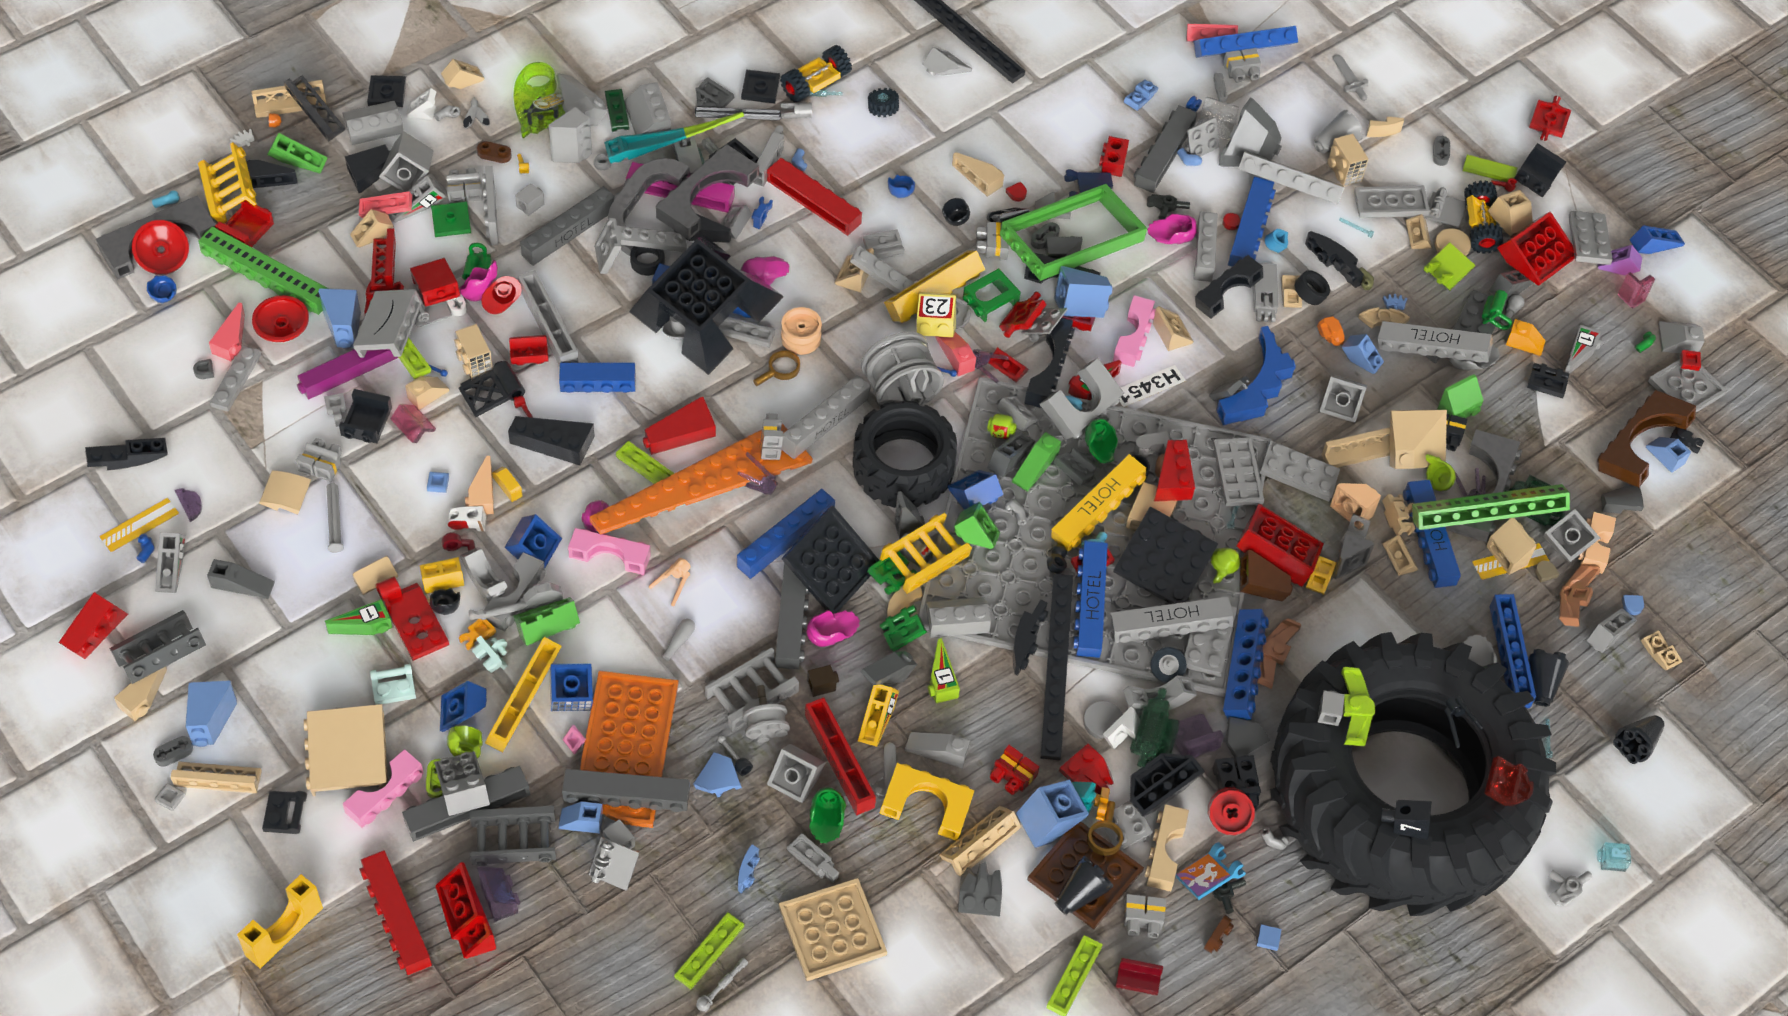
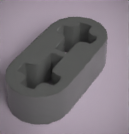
(1437, 150)
(1042, 233)
(173, 751)

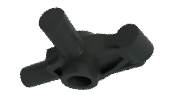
(1166, 203)
(1225, 893)

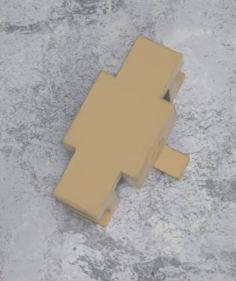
(1395, 515)

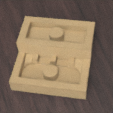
(285, 491)

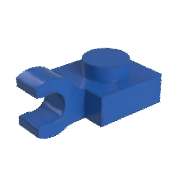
(759, 215)

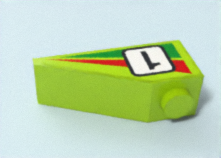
(943, 680)

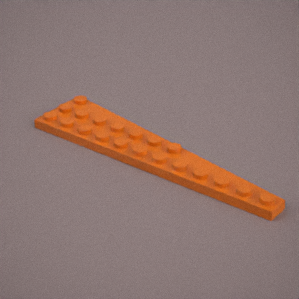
(697, 482)

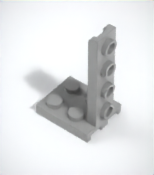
(613, 236)

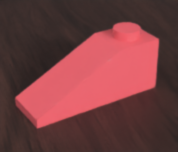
(228, 338)
(958, 353)

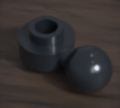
(1056, 562)

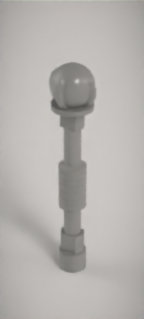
(704, 1002)

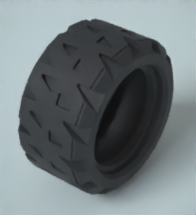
(909, 422)

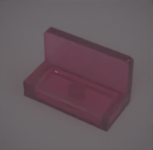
(1635, 291)
(411, 422)

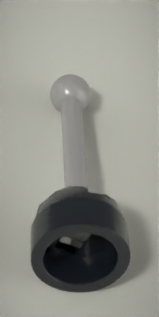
(742, 765)

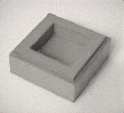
(170, 797)

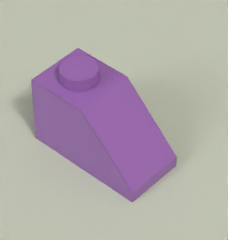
(1624, 261)

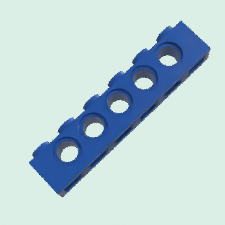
(1511, 644)
(1245, 664)

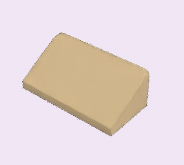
(1418, 232)
(1400, 556)
(374, 573)

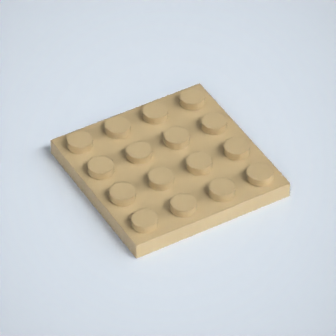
(832, 929)

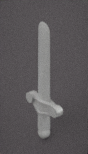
(1354, 84)
(889, 767)

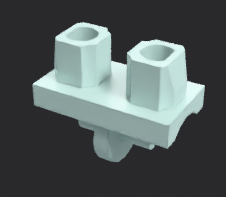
(484, 648)

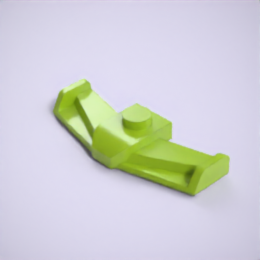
(1357, 706)

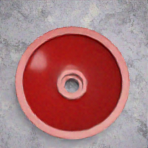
(160, 234)
(279, 312)

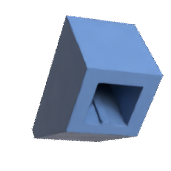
(1363, 353)
(1669, 452)
(582, 817)

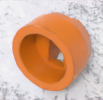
(274, 120)

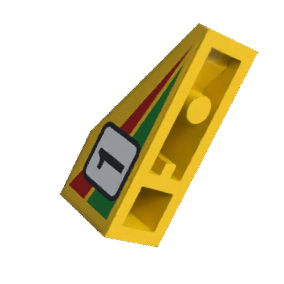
(878, 714)

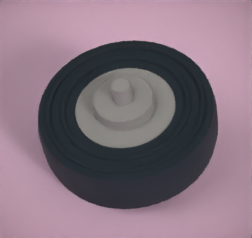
(1168, 664)

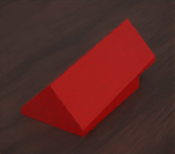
(465, 913)

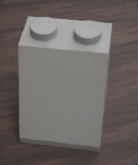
(407, 163)

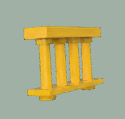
(212, 183)
(927, 571)

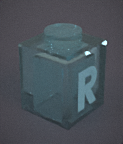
(1614, 856)

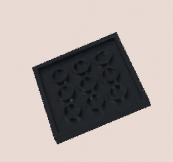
(1165, 557)
(831, 560)

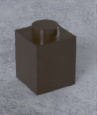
(822, 680)

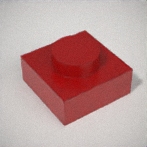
(1690, 360)

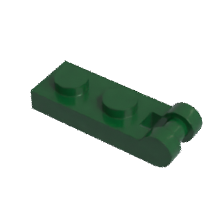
(616, 109)

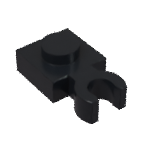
(1686, 438)

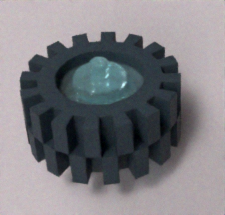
(883, 102)

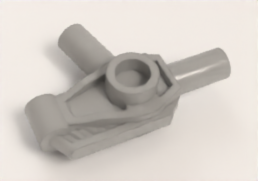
(1569, 888)

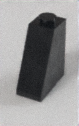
(366, 166)

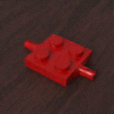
(1550, 118)
(1022, 315)

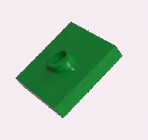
(451, 219)

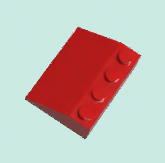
(1538, 249)
(1281, 544)

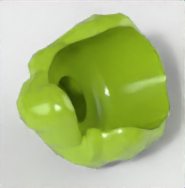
(464, 739)

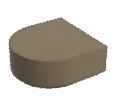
(1546, 571)

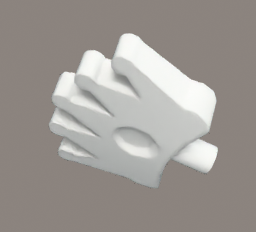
(243, 139)

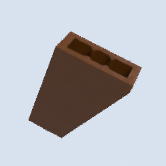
(1263, 578)

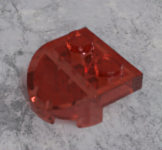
(1508, 783)

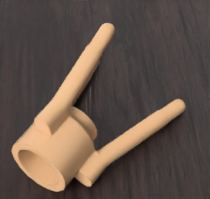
(678, 569)

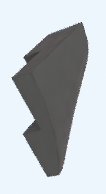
(1622, 499)

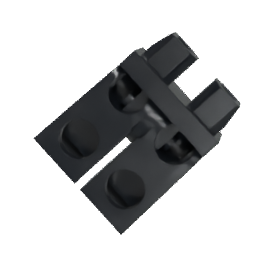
(1238, 775)

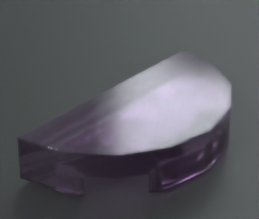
(190, 503)

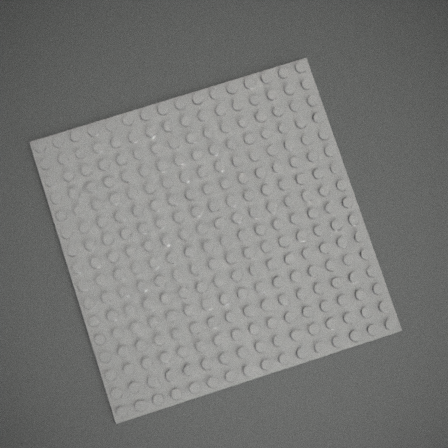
(1016, 570)

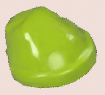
(1440, 473)
(1225, 562)

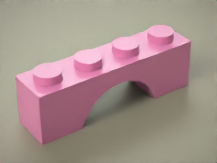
(1129, 346)
(588, 544)
(365, 806)

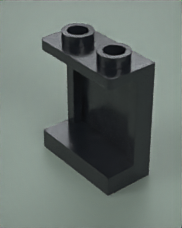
(366, 416)

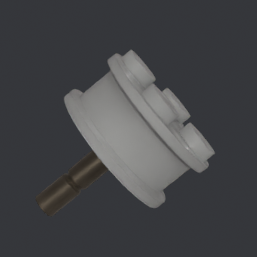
(765, 720)

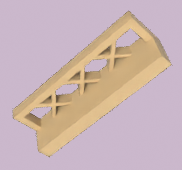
(284, 103)
(1359, 450)
(216, 780)
(981, 841)

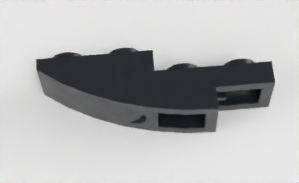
(1334, 254)
(131, 454)
(1027, 635)

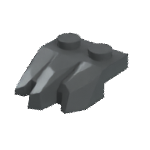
(980, 892)

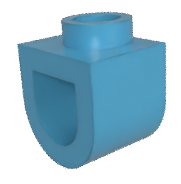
(1277, 240)

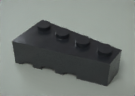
(553, 438)

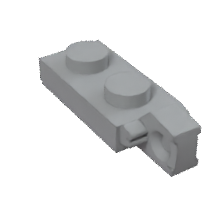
(813, 858)

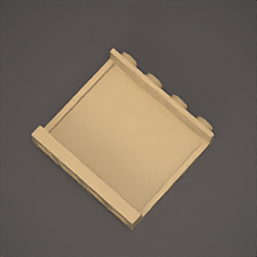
(346, 748)

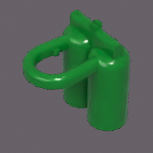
(476, 260)
(1494, 307)

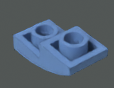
(1141, 95)
(746, 871)

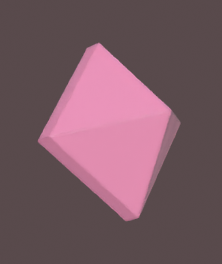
(574, 739)

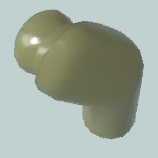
(1368, 279)

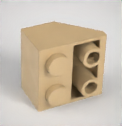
(1512, 212)
(1511, 546)

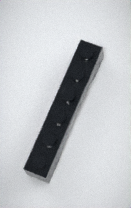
(1042, 384)

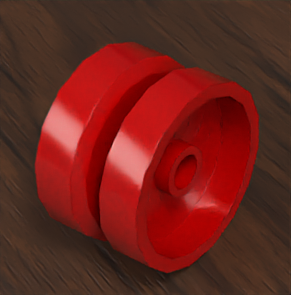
(1232, 823)

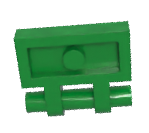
(885, 570)
(904, 632)

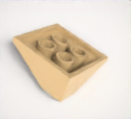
(1415, 435)

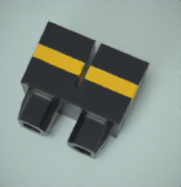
(1454, 431)

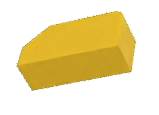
(507, 483)

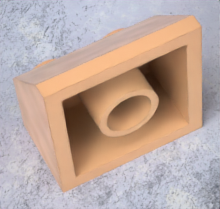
(1356, 500)

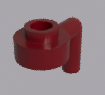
(453, 542)

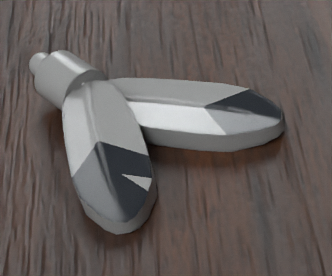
(475, 112)

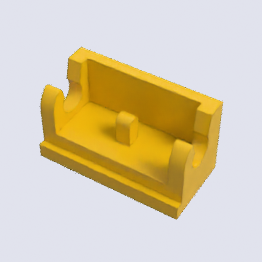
(441, 575)

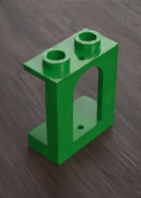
(982, 308)

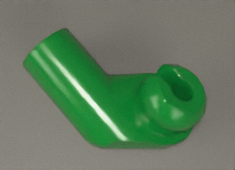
(1649, 339)

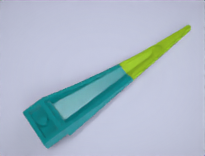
(640, 144)

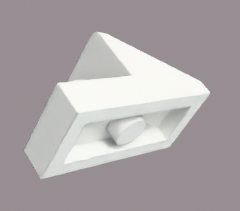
(423, 105)
(1124, 726)

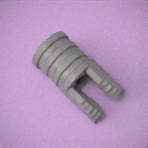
(800, 110)

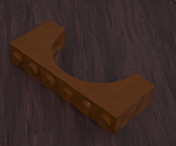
(1658, 411)

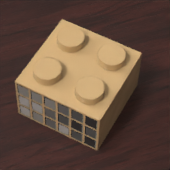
(1347, 160)
(473, 351)

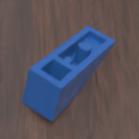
(1654, 240)

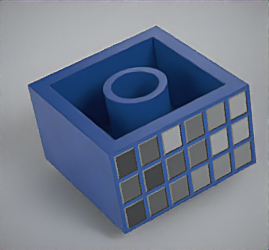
(571, 687)

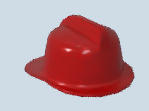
(501, 294)

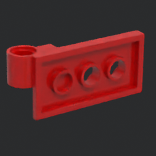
(405, 605)

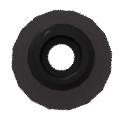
(1547, 674)
(1639, 738)
(1082, 887)

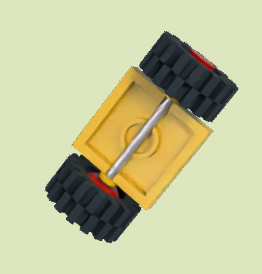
(816, 74)
(1486, 232)

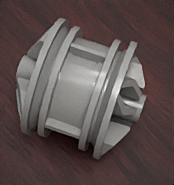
(902, 369)

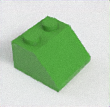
(1462, 398)
(977, 527)

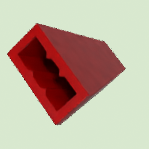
(681, 428)

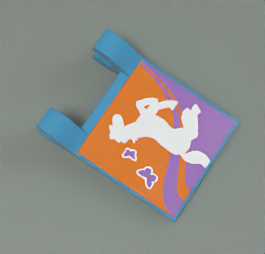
(1209, 872)

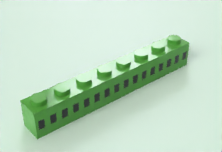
(261, 268)
(1491, 507)

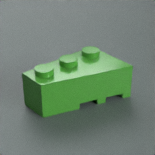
(546, 620)

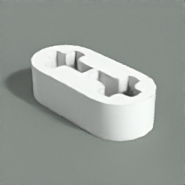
(461, 303)

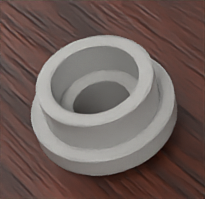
(602, 162)

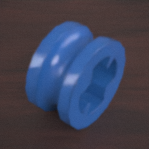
(1193, 103)

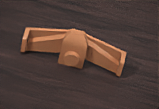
(1576, 594)
(1276, 650)

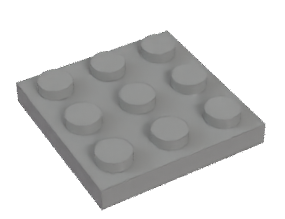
(1688, 385)

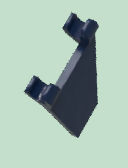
(1087, 180)

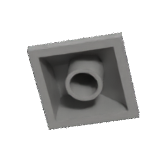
(944, 63)
(1680, 336)

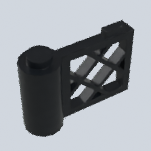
(505, 381)

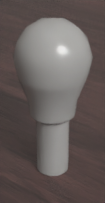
(1515, 303)

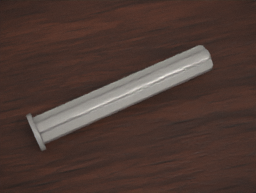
(334, 519)

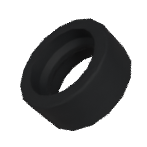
(643, 268)
(1305, 291)

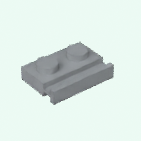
(884, 243)

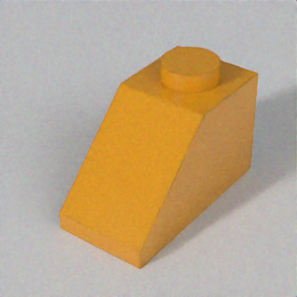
(1525, 338)

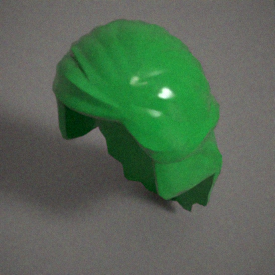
(1101, 440)
(827, 814)

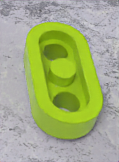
(432, 781)

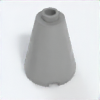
(1341, 126)

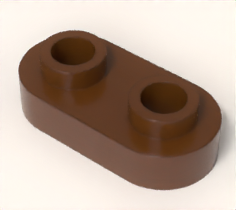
(494, 152)
(1223, 928)

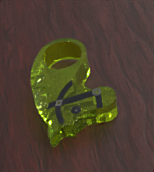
(530, 117)

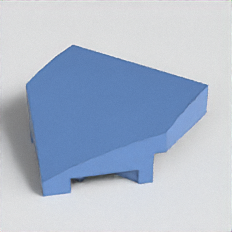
(718, 776)

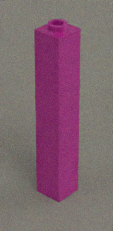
(341, 371)

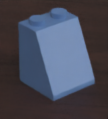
(1082, 293)
(342, 315)
(208, 710)
(1051, 812)

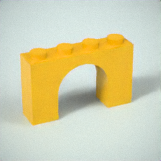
(954, 797)
(262, 944)

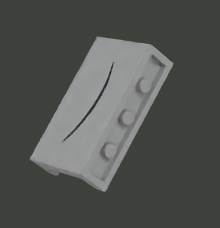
(388, 321)

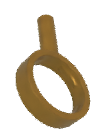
(782, 376)
(1108, 824)

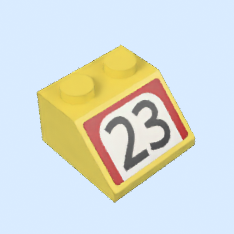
(936, 314)

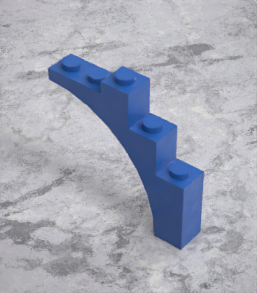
(1253, 401)

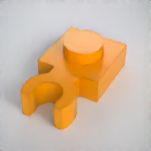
(478, 628)
(1101, 802)

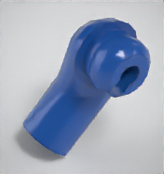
(147, 547)

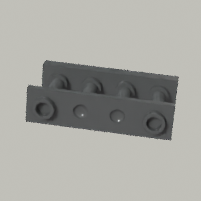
(153, 637)
(511, 816)

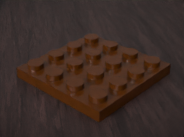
(1061, 860)

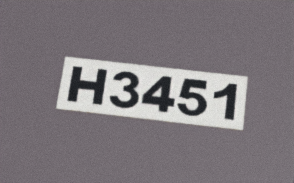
(1151, 385)

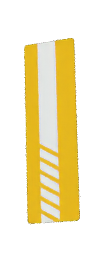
(139, 525)
(1490, 567)

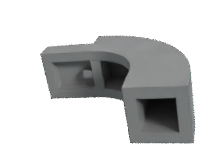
(482, 575)
(1178, 692)

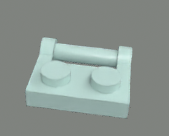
(393, 690)

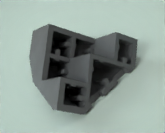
(1254, 134)

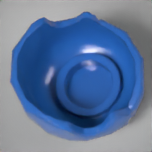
(901, 186)
(161, 289)

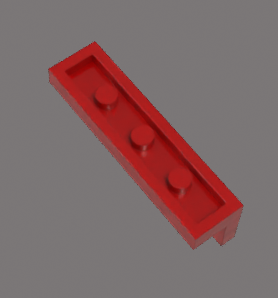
(388, 263)

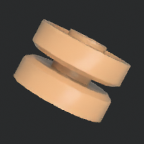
(801, 330)

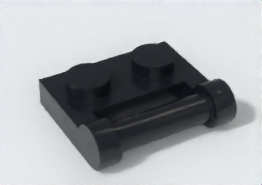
(1005, 214)
(278, 809)

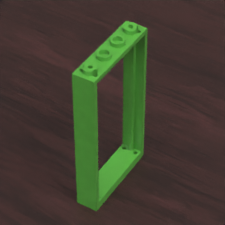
(1111, 202)

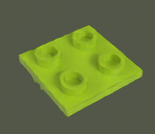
(1449, 266)

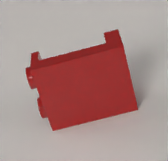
(247, 223)
(435, 282)

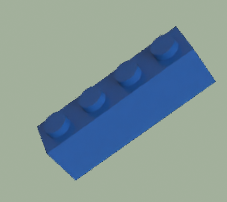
(597, 377)

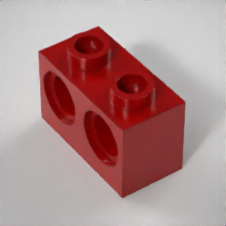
(1115, 156)

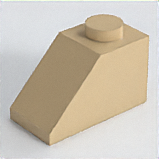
(461, 74)
(371, 227)
(425, 390)

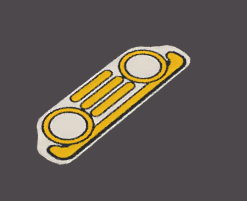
(548, 101)

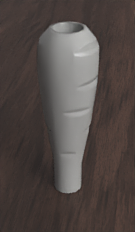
(681, 634)

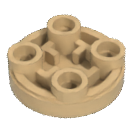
(1456, 238)

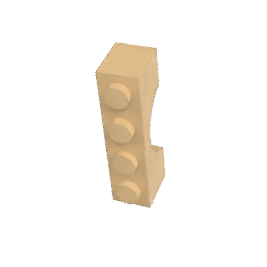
(1162, 869)

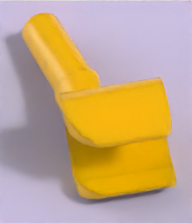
(523, 167)

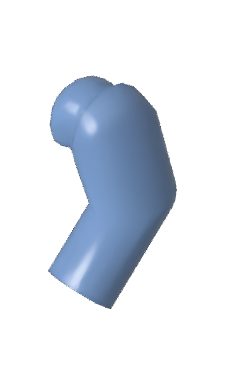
(1189, 159)
(797, 160)

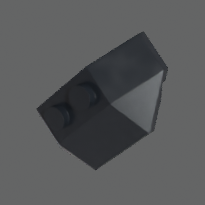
(1162, 781)

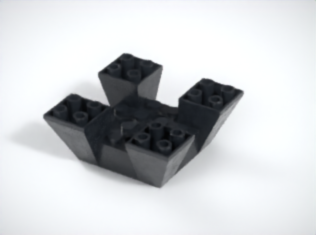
(702, 316)

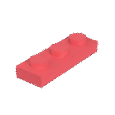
(1202, 31)
(386, 203)

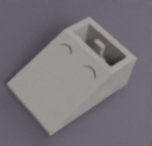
(462, 783)

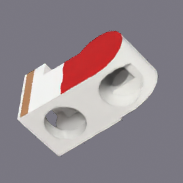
(467, 518)

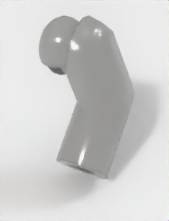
(447, 111)
(1014, 506)
(1278, 843)

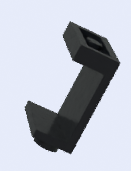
(1540, 170)

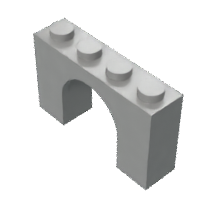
(1104, 394)

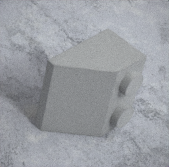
(1343, 398)
(1571, 536)
(795, 772)

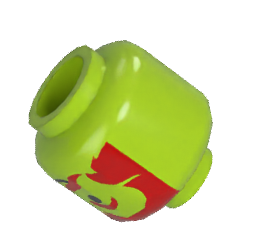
(1001, 426)

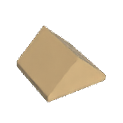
(852, 276)
(1171, 329)

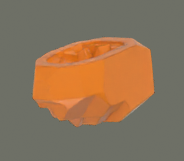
(1331, 330)

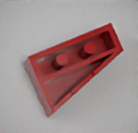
(1176, 473)
(92, 625)

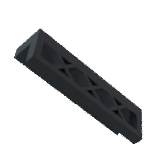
(311, 110)

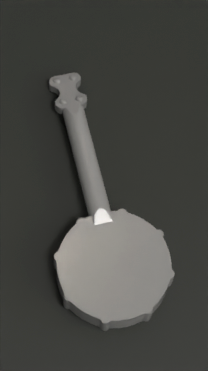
(535, 597)

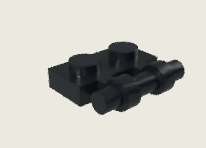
(1548, 380)

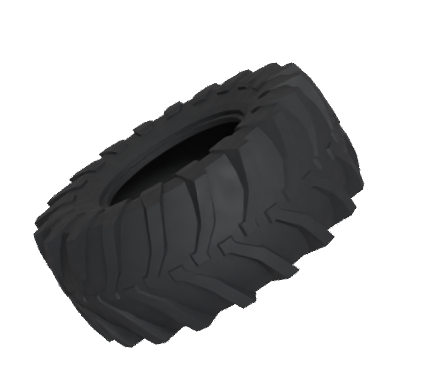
(1340, 817)

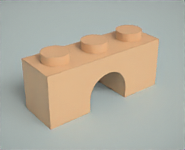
(1597, 554)

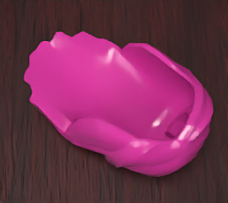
(1173, 229)
(766, 268)
(478, 282)
(831, 628)

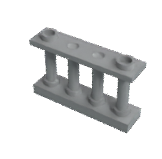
(786, 687)

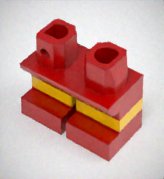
(1015, 770)

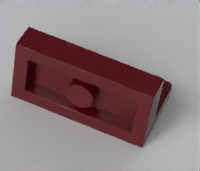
(1139, 976)

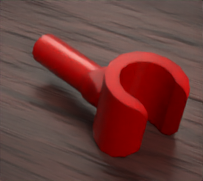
(1509, 185)
(519, 401)

